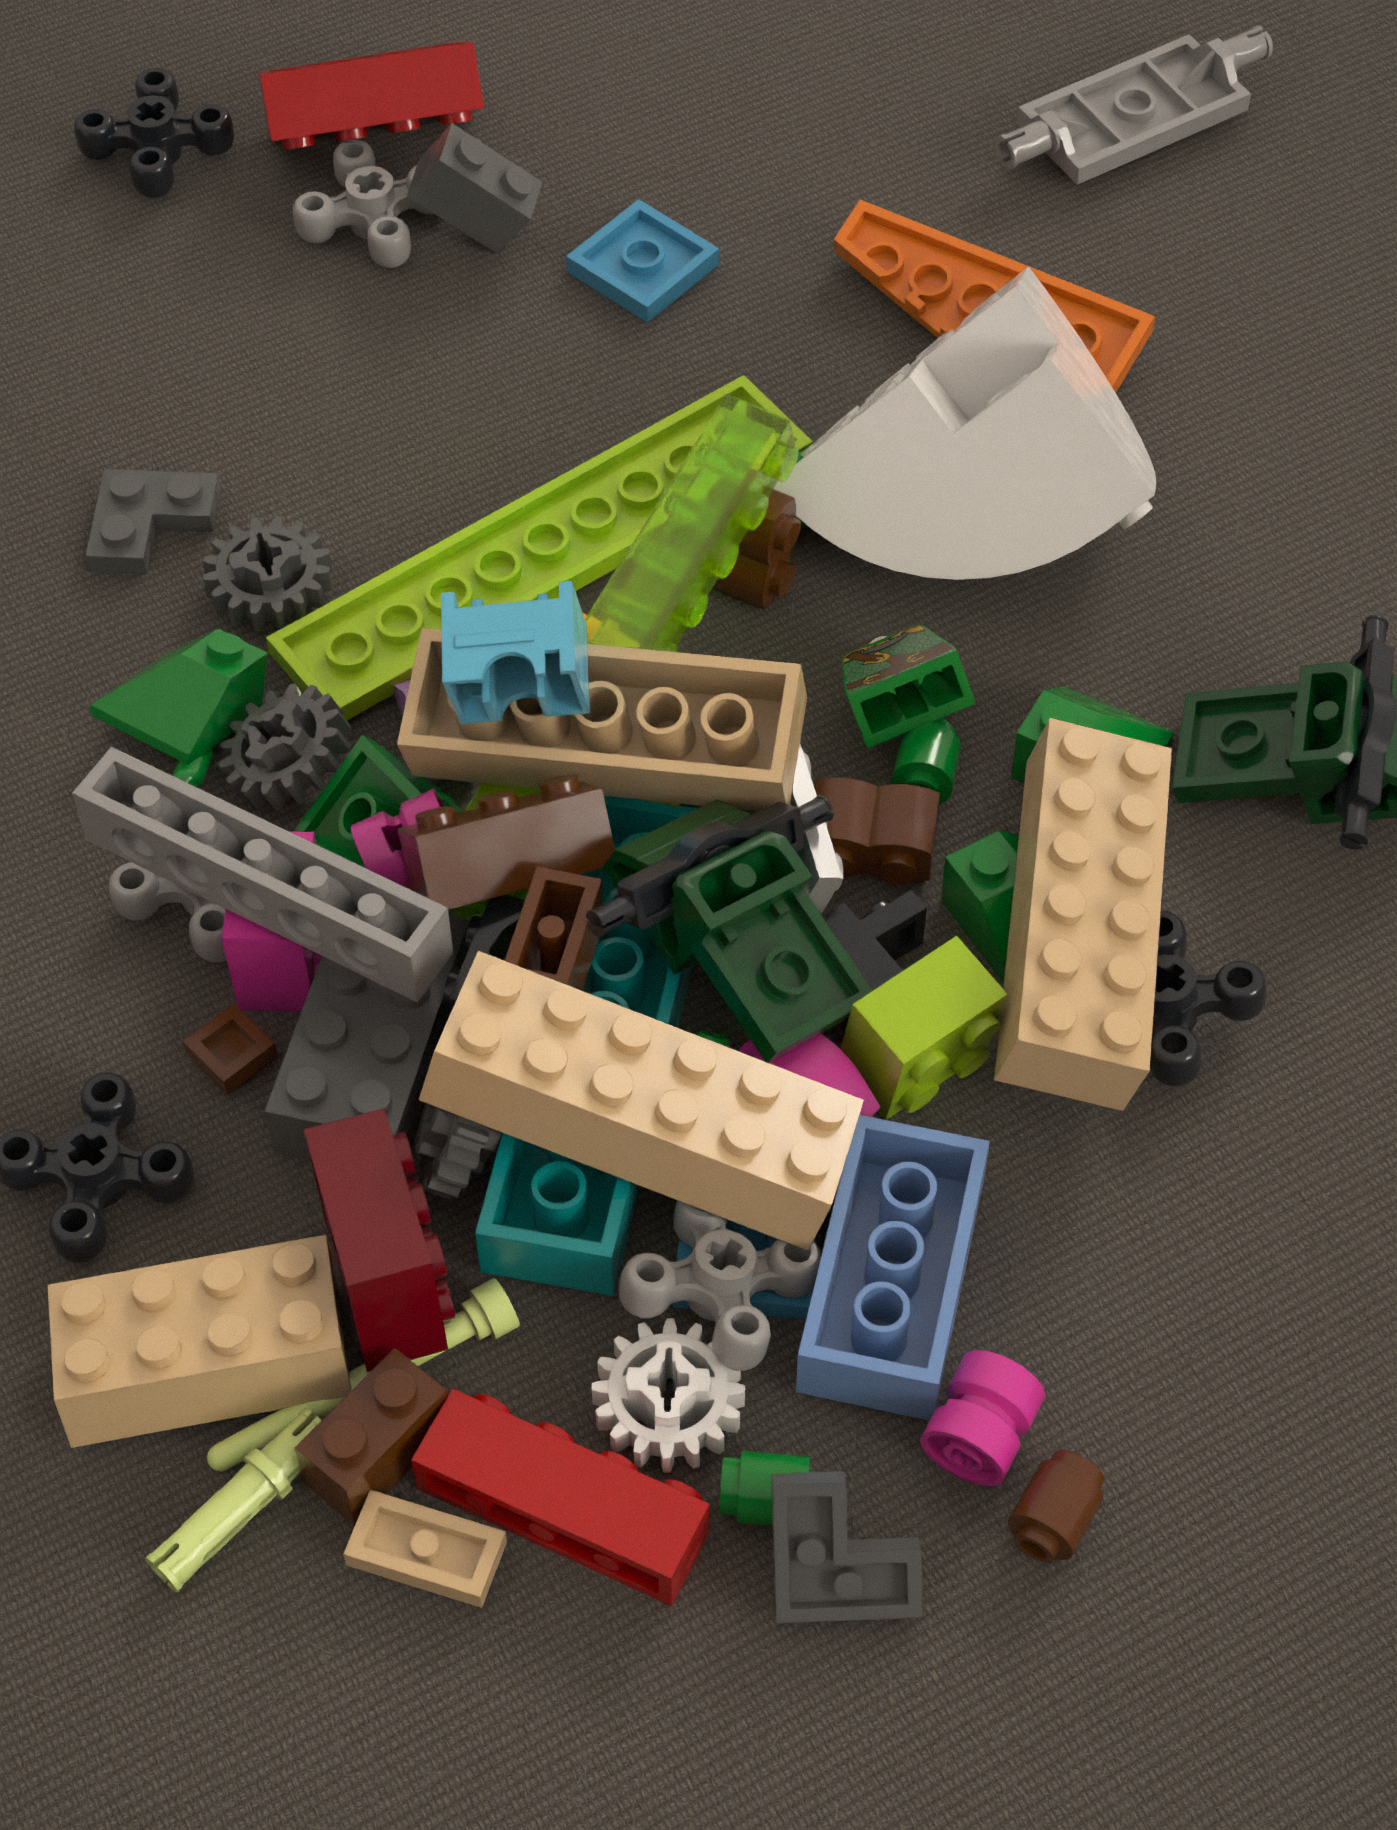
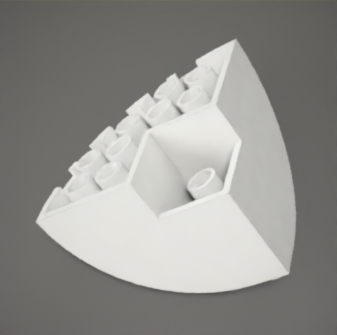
(980, 451)

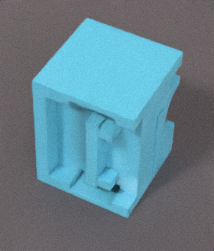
(513, 654)

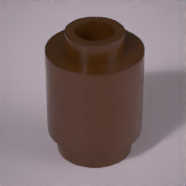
(1057, 1507)

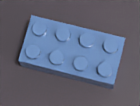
(892, 1268)

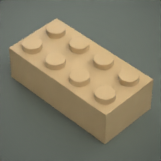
(197, 1341)

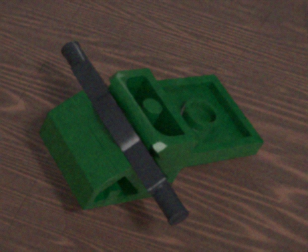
(1311, 737)
(733, 899)

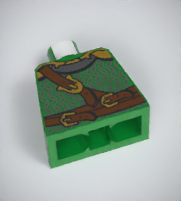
(904, 683)

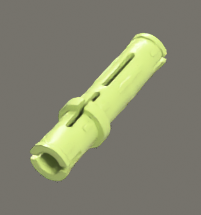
(234, 1505)

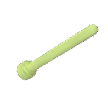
(482, 1315)

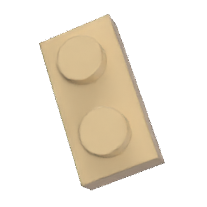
(425, 1548)

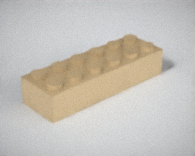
(654, 730)
(1085, 916)
(642, 1100)

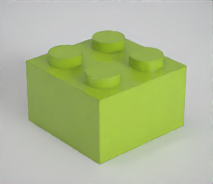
(924, 1027)

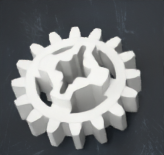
(635, 1394)

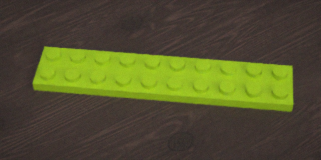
(555, 534)

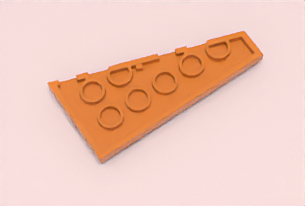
(946, 278)

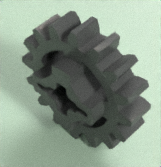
(239, 580)
(285, 746)
(451, 1150)

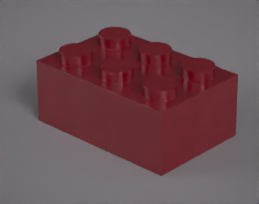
(378, 1237)

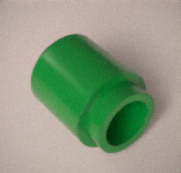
(928, 758)
(747, 1484)

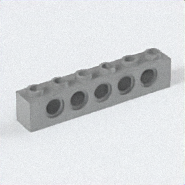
(265, 873)

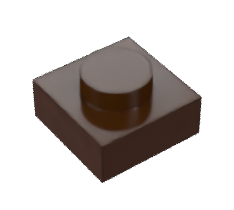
(230, 1048)

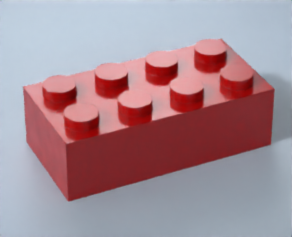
(371, 91)

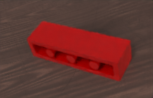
(563, 1495)

